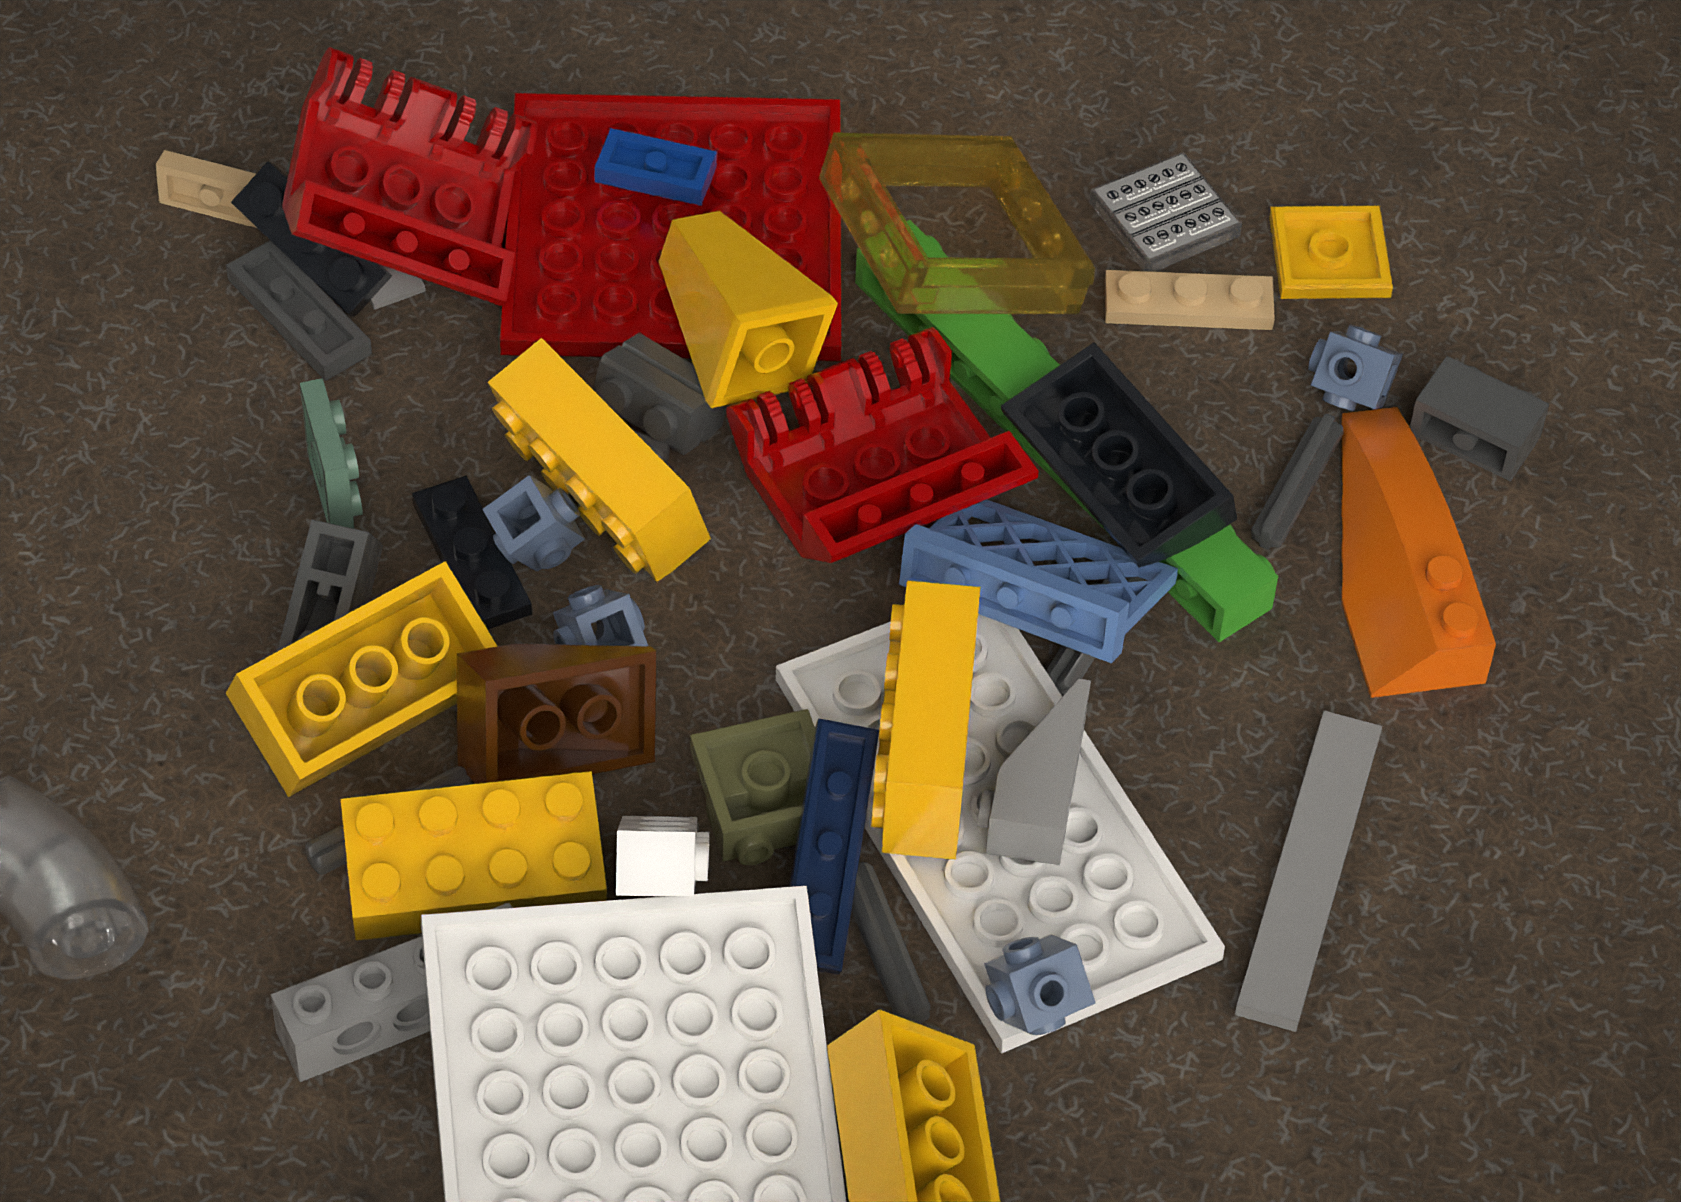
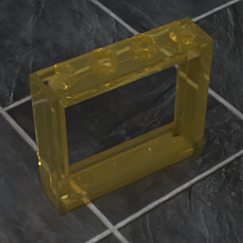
(856, 178)

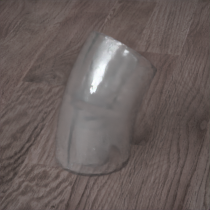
(63, 888)

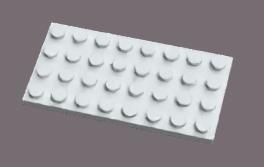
(1113, 879)

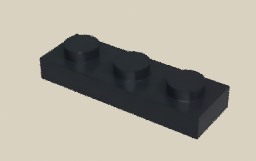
(339, 274)
(466, 543)

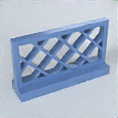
(1042, 598)

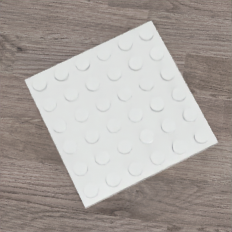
(632, 1051)

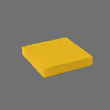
(1330, 252)

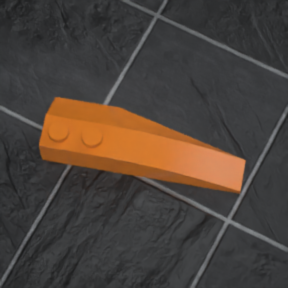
(1405, 565)

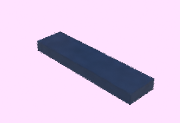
(833, 832)

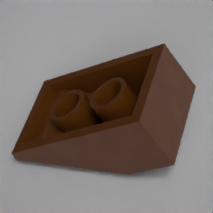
(554, 710)

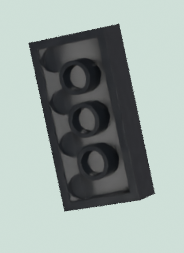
(1121, 458)

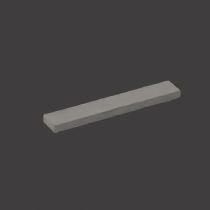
(1308, 872)

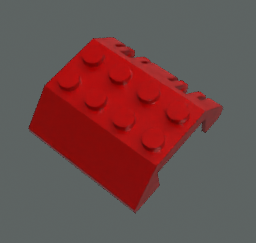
(403, 180)
(872, 455)

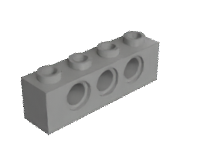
(354, 1009)

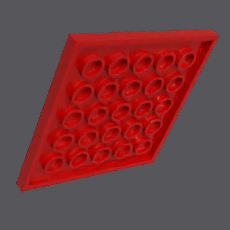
(593, 250)

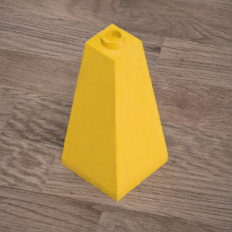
(741, 309)

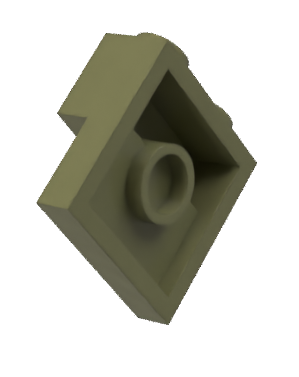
(755, 783)

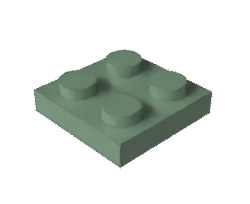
(329, 456)

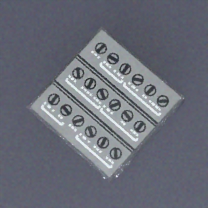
(1165, 212)

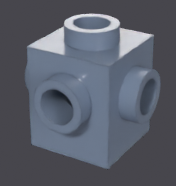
(1374, 366)
(534, 524)
(614, 612)
(1038, 984)

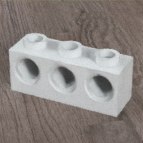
(660, 856)

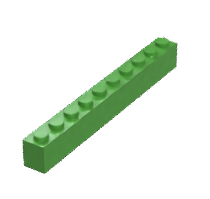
(994, 361)

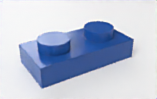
(655, 166)

